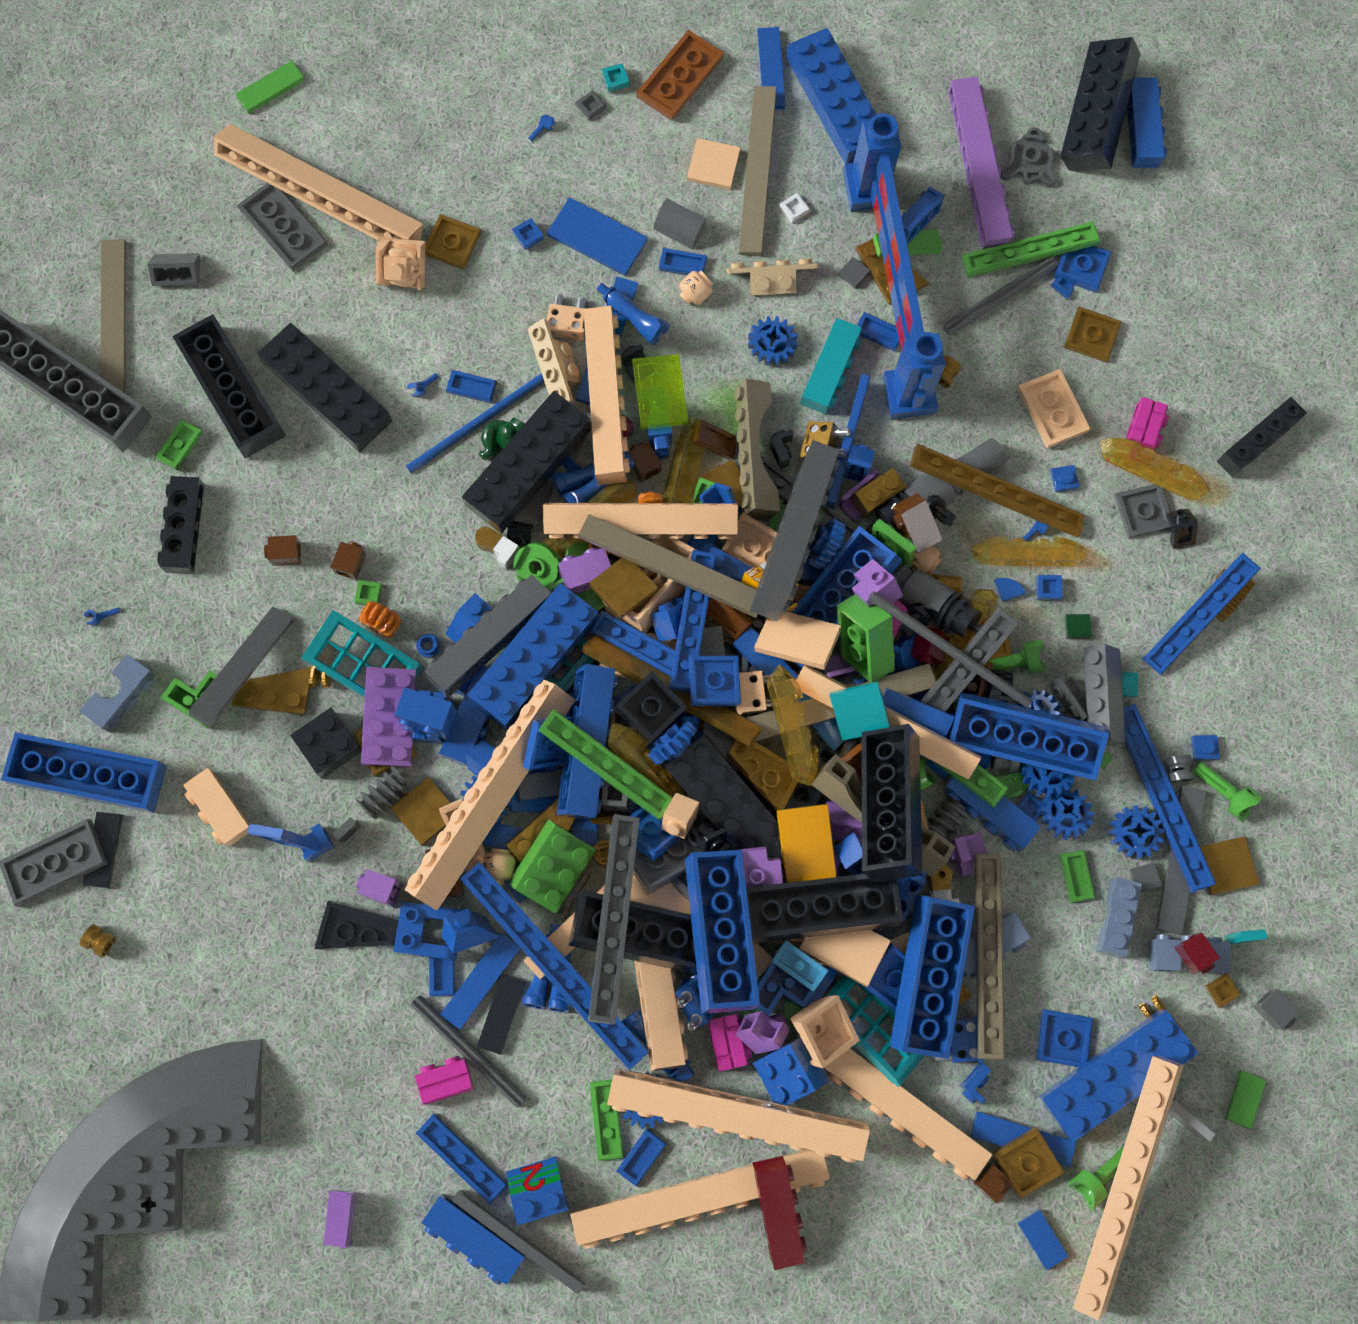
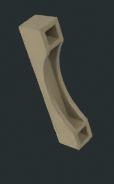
(759, 493)
(844, 787)

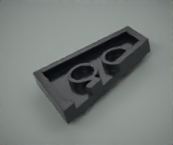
(352, 926)

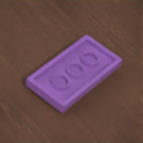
(382, 735)

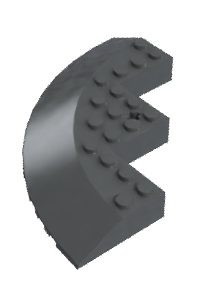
(113, 1168)

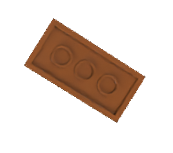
(680, 75)

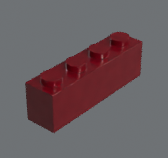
(779, 1213)

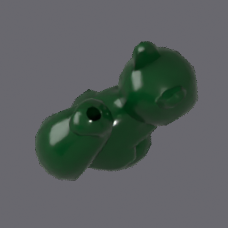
(498, 434)

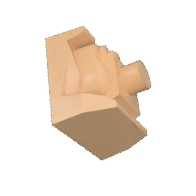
(400, 262)
(825, 1030)

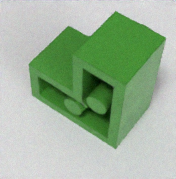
(184, 697)

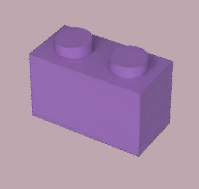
(580, 570)
(379, 888)

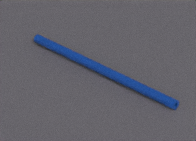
(475, 423)

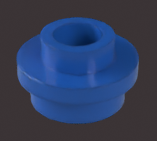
(423, 640)

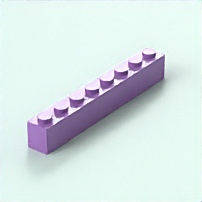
(980, 162)

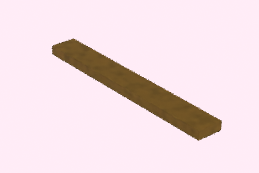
(997, 490)
(637, 670)

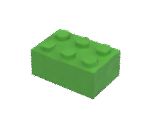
(866, 638)
(552, 866)

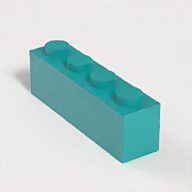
(831, 365)

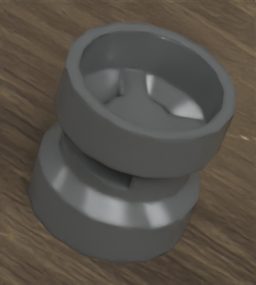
(1001, 763)
(1180, 768)

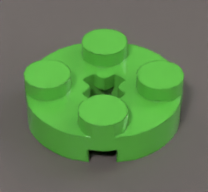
(539, 553)

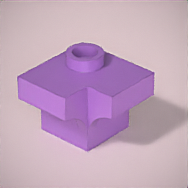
(875, 578)
(965, 852)
(759, 868)
(763, 1032)

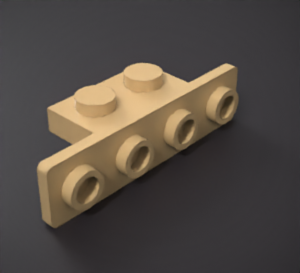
(773, 278)
(554, 360)

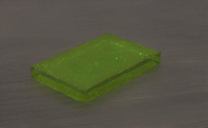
(660, 391)

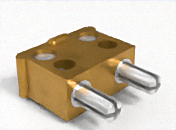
(824, 433)

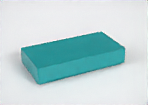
(1246, 936)

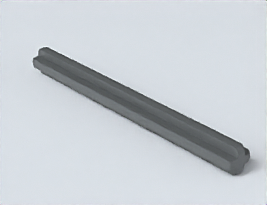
(1000, 295)
(468, 1051)

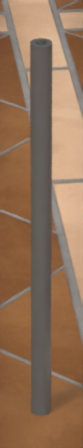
(950, 649)

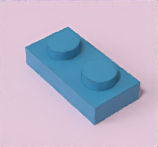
(800, 965)

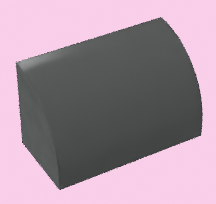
(679, 223)
(174, 269)

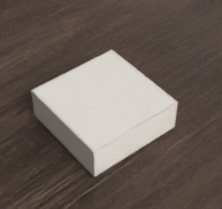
(794, 208)

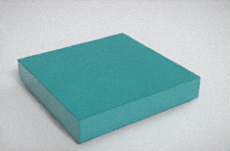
(859, 710)

